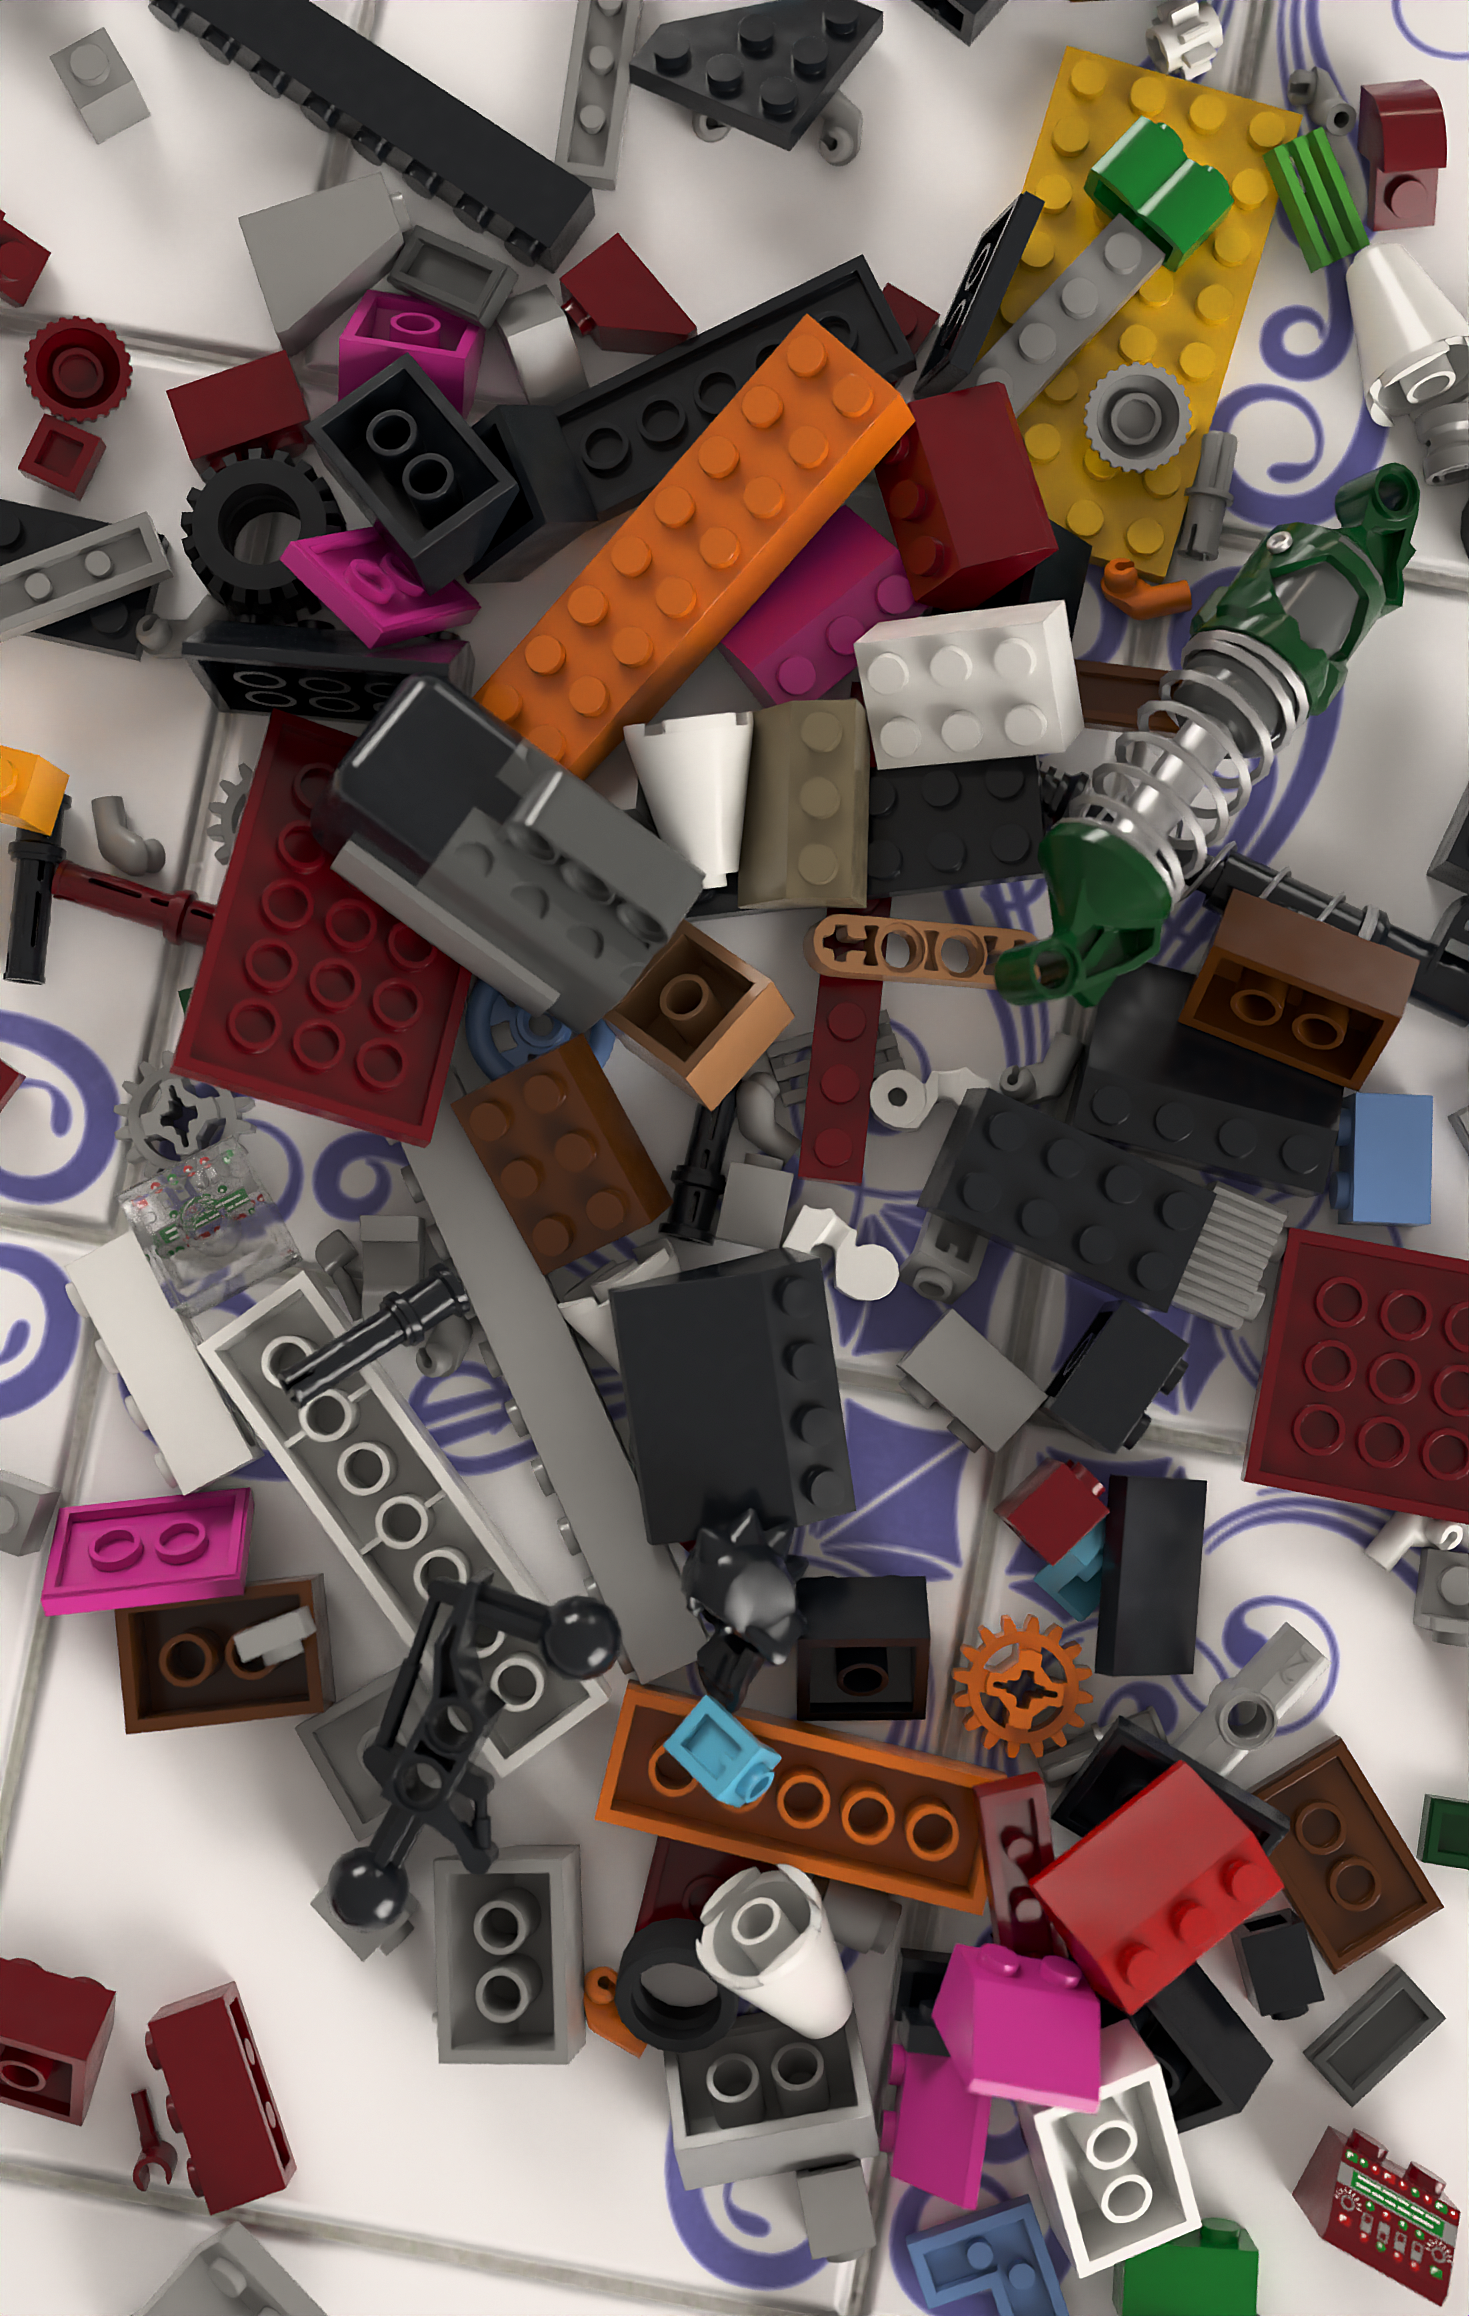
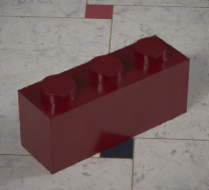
(220, 2098)

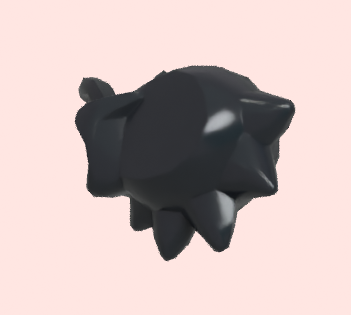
(747, 1591)

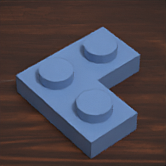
(988, 2250)

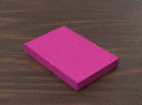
(373, 589)
(149, 1552)

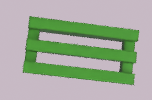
(1324, 197)

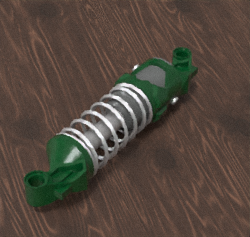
(1252, 670)

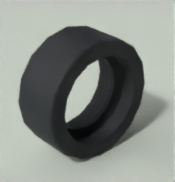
(655, 2021)

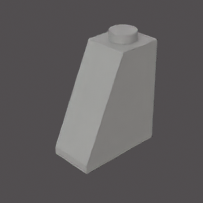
(323, 254)

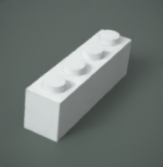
(156, 1354)

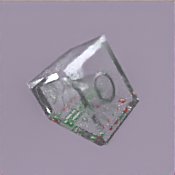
(208, 1228)

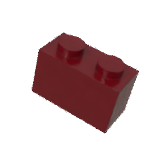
(241, 411)
(1054, 1508)

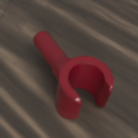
(152, 2147)

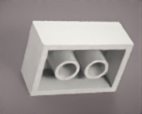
(970, 685)
(1115, 2175)

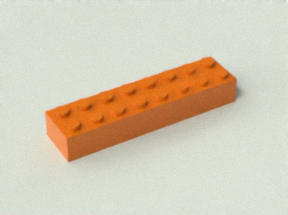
(699, 549)

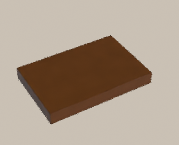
(1343, 1857)

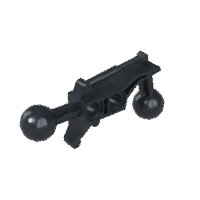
(577, 1642)

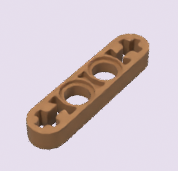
(924, 944)

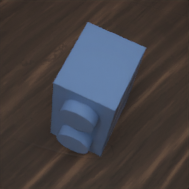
(1384, 1160)

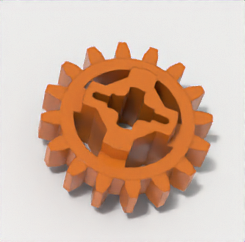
(1016, 1714)

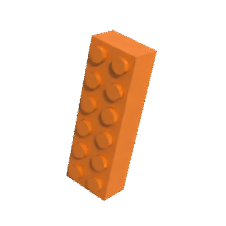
(833, 1808)

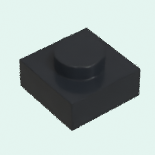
(918, 1977)
(919, 2030)

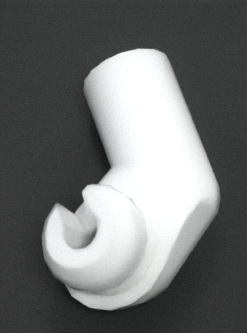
(1411, 1530)

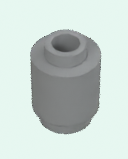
(858, 1915)

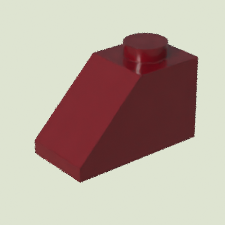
(622, 303)

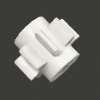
(1184, 37)

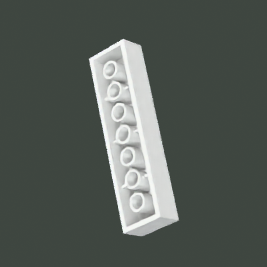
(392, 1504)

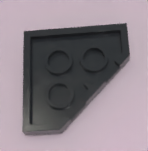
(759, 64)

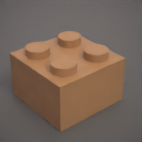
(699, 1015)

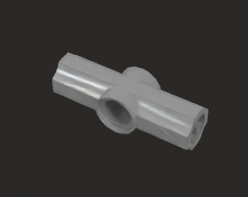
(1273, 1681)

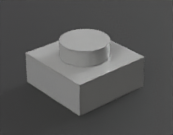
(276, 1638)

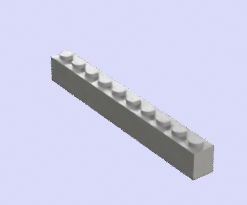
(553, 1399)

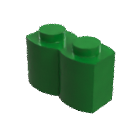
(1160, 190)

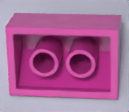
(807, 620)

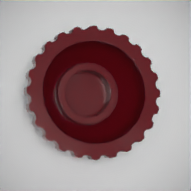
(78, 369)

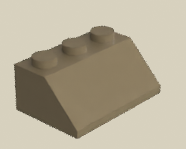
(807, 807)

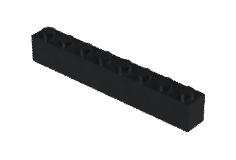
(396, 119)

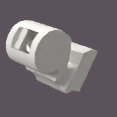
(904, 1102)
(858, 1272)

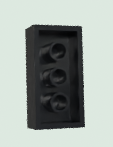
(1066, 1199)

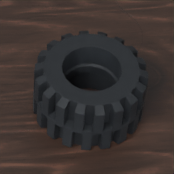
(233, 500)

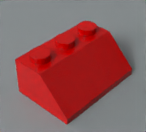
(1155, 1887)

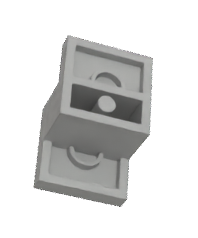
(230, 2278)

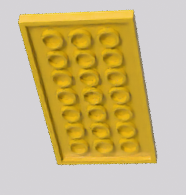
(1173, 321)

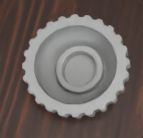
(1137, 417)

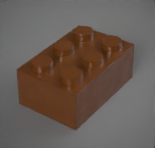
(1299, 990)
(563, 1154)
(188, 1673)

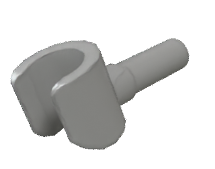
(332, 1255)

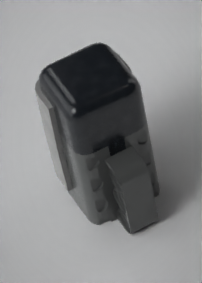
(500, 854)

